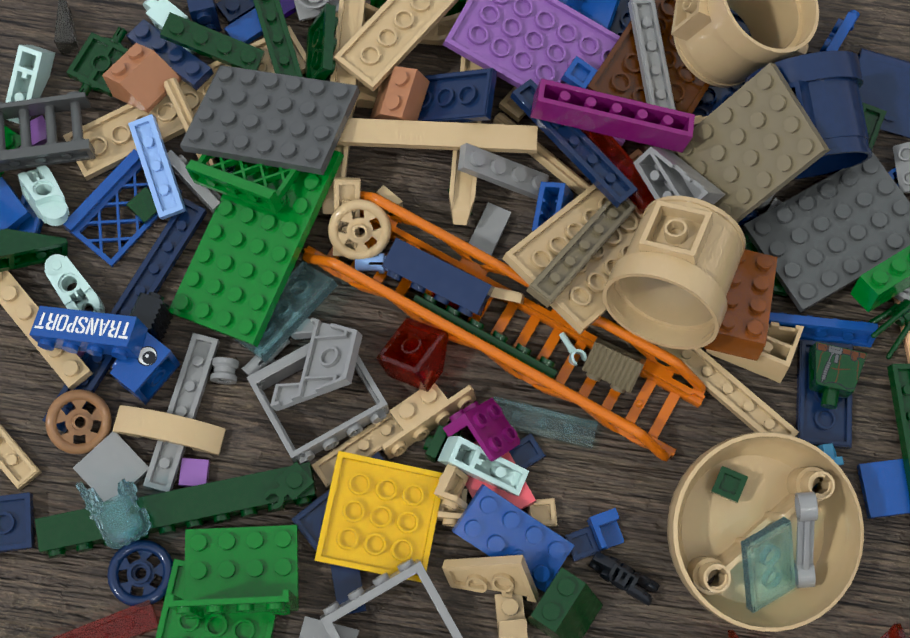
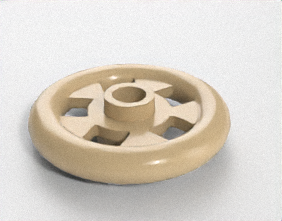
(344, 214)

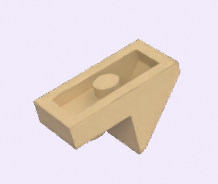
(510, 616)

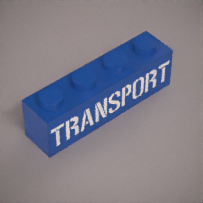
(88, 332)

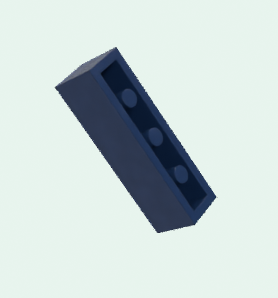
(438, 277)

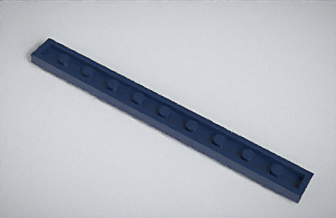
(147, 279)

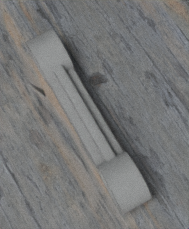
(807, 513)

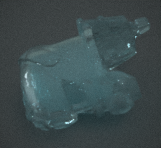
(119, 517)

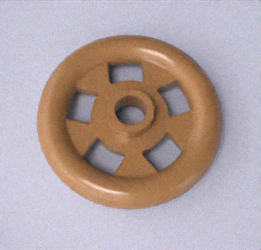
(56, 415)

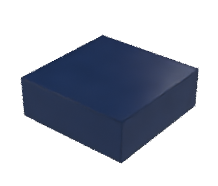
(584, 544)

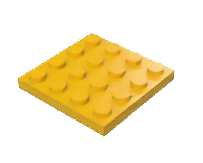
(378, 515)

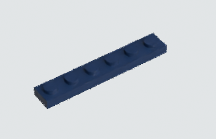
(580, 151)

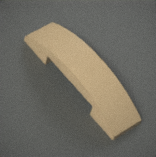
(169, 429)

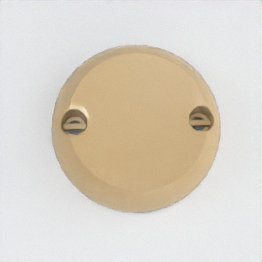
(709, 529)

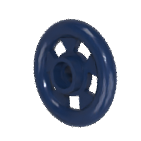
(120, 562)

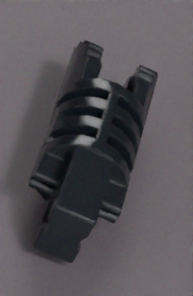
(624, 577)

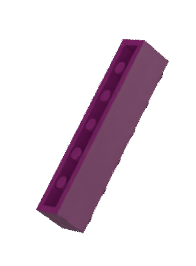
(612, 115)

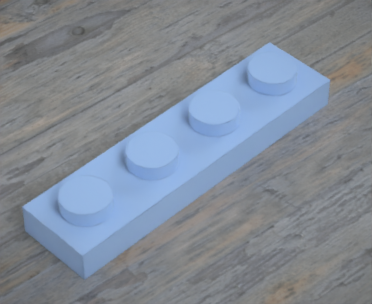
(157, 167)

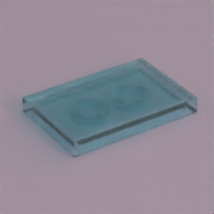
(768, 564)

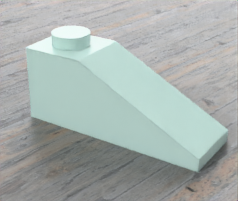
(29, 74)
(475, 463)

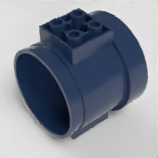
(830, 94)

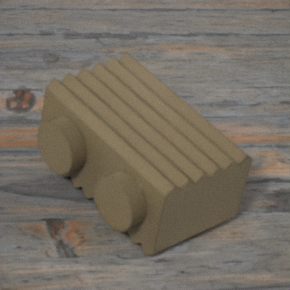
(613, 366)

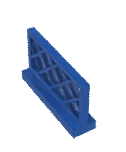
(102, 198)

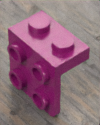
(487, 426)

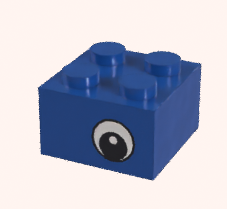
(147, 373)

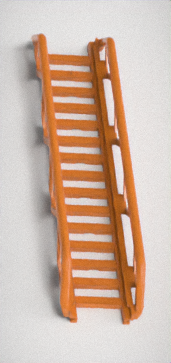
(652, 371)

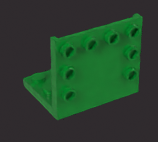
(239, 571)

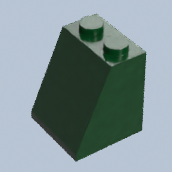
(565, 607)

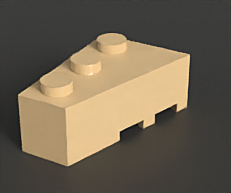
(775, 356)

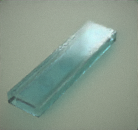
(548, 423)

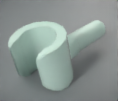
(572, 350)

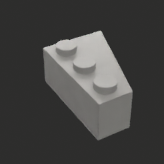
(671, 176)

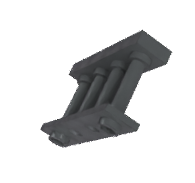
(52, 152)

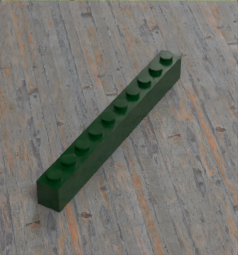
(173, 510)

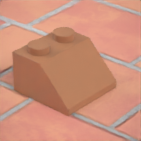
(139, 78)
(401, 95)

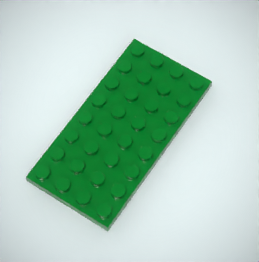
(250, 257)

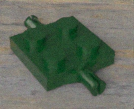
(95, 59)

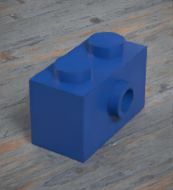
(551, 199)

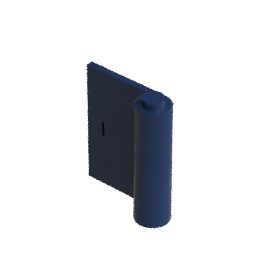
(887, 88)

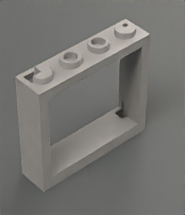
(293, 363)
(381, 584)

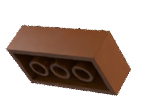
(748, 308)

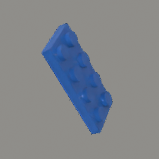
(506, 530)

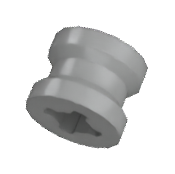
(224, 370)

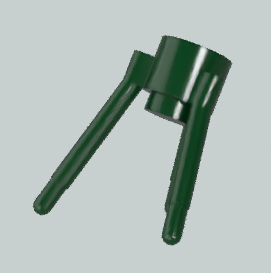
(900, 315)

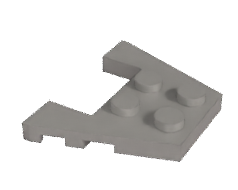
(327, 364)

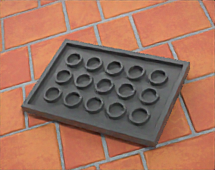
(271, 119)
(833, 231)

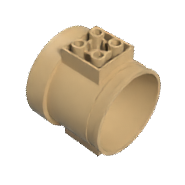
(723, 53)
(676, 273)

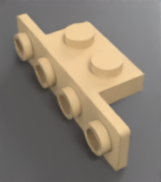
(422, 414)

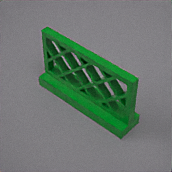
(233, 185)

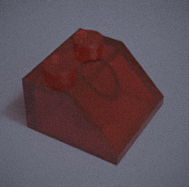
(415, 354)

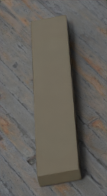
(579, 251)

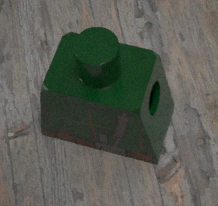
(834, 372)

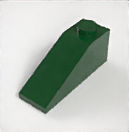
(27, 248)

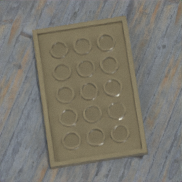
(754, 143)

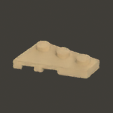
(498, 573)

